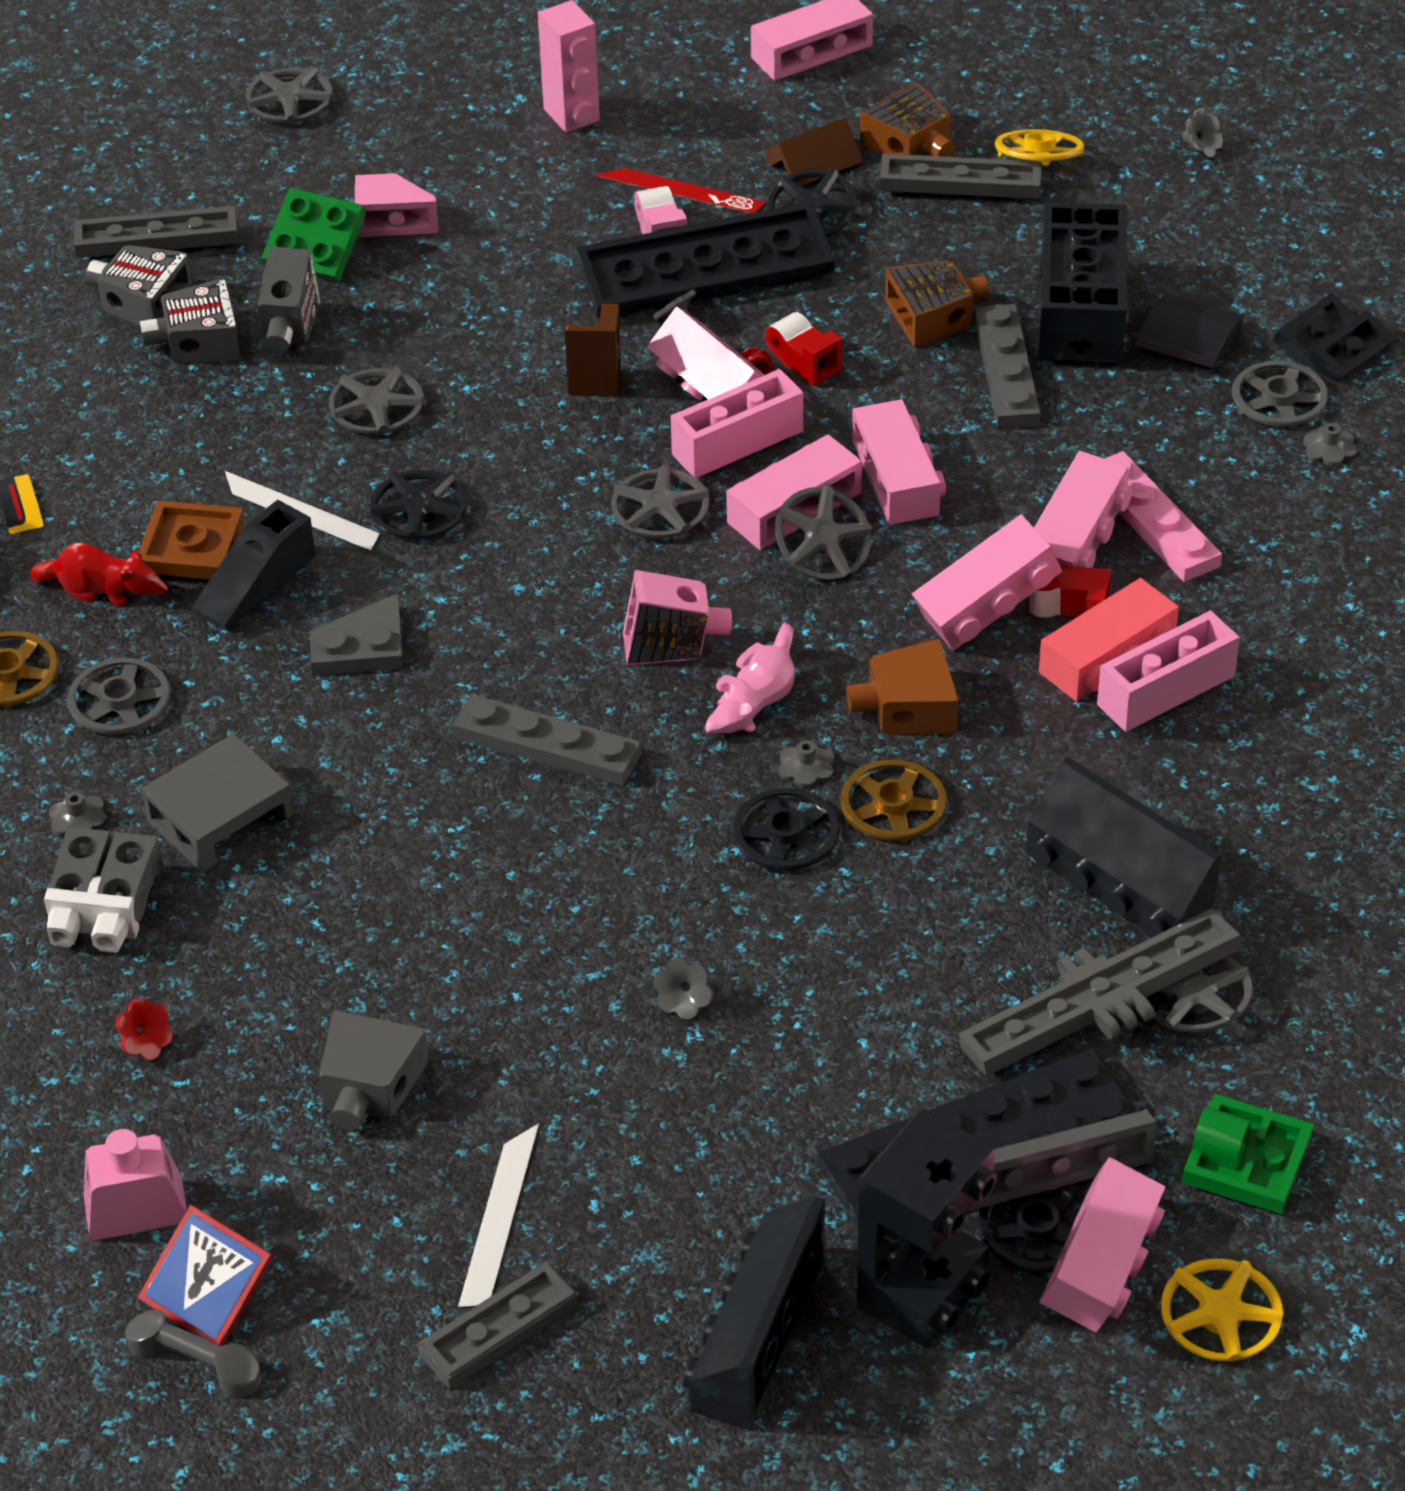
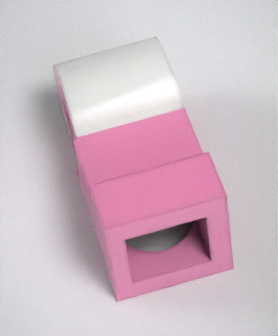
(658, 210)

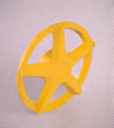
(1038, 145)
(1222, 1309)

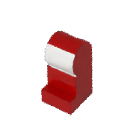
(802, 346)
(1071, 592)

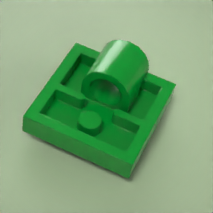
(319, 225)
(1247, 1153)

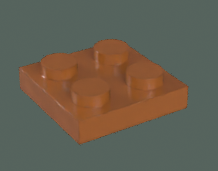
(190, 538)

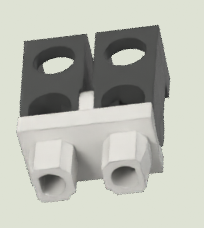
(100, 890)

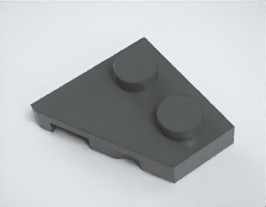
(359, 641)

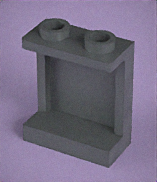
(215, 798)

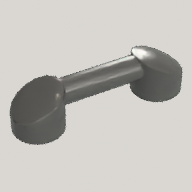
(235, 1364)

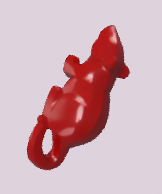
(91, 571)

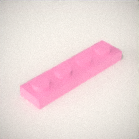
(1165, 526)

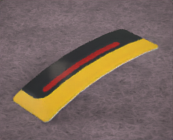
(20, 504)

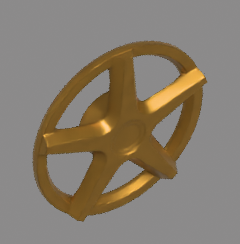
(14, 669)
(893, 799)

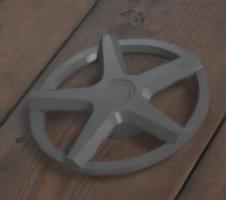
(289, 95)
(1281, 393)
(376, 401)
(660, 503)
(822, 532)
(119, 696)
(1199, 994)

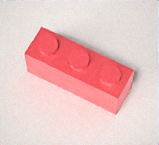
(1111, 628)

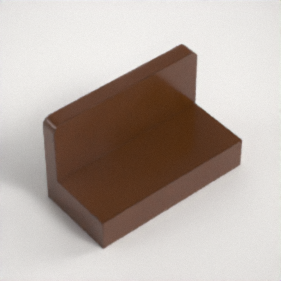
(817, 149)
(594, 355)

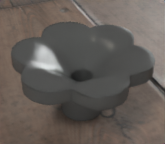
(1203, 133)
(681, 302)
(1330, 445)
(806, 764)
(77, 812)
(676, 994)

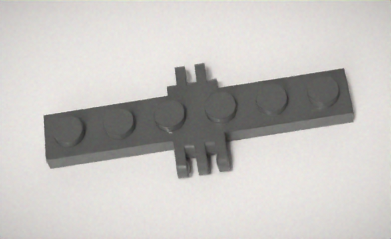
(1100, 992)

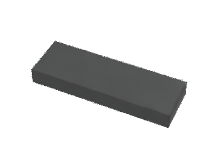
(498, 1324)

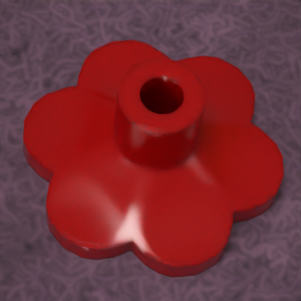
(144, 1028)

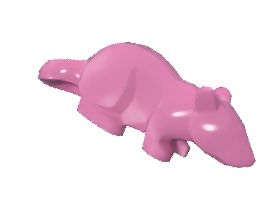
(764, 678)

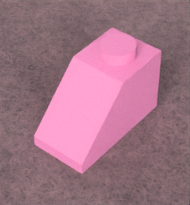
(394, 206)

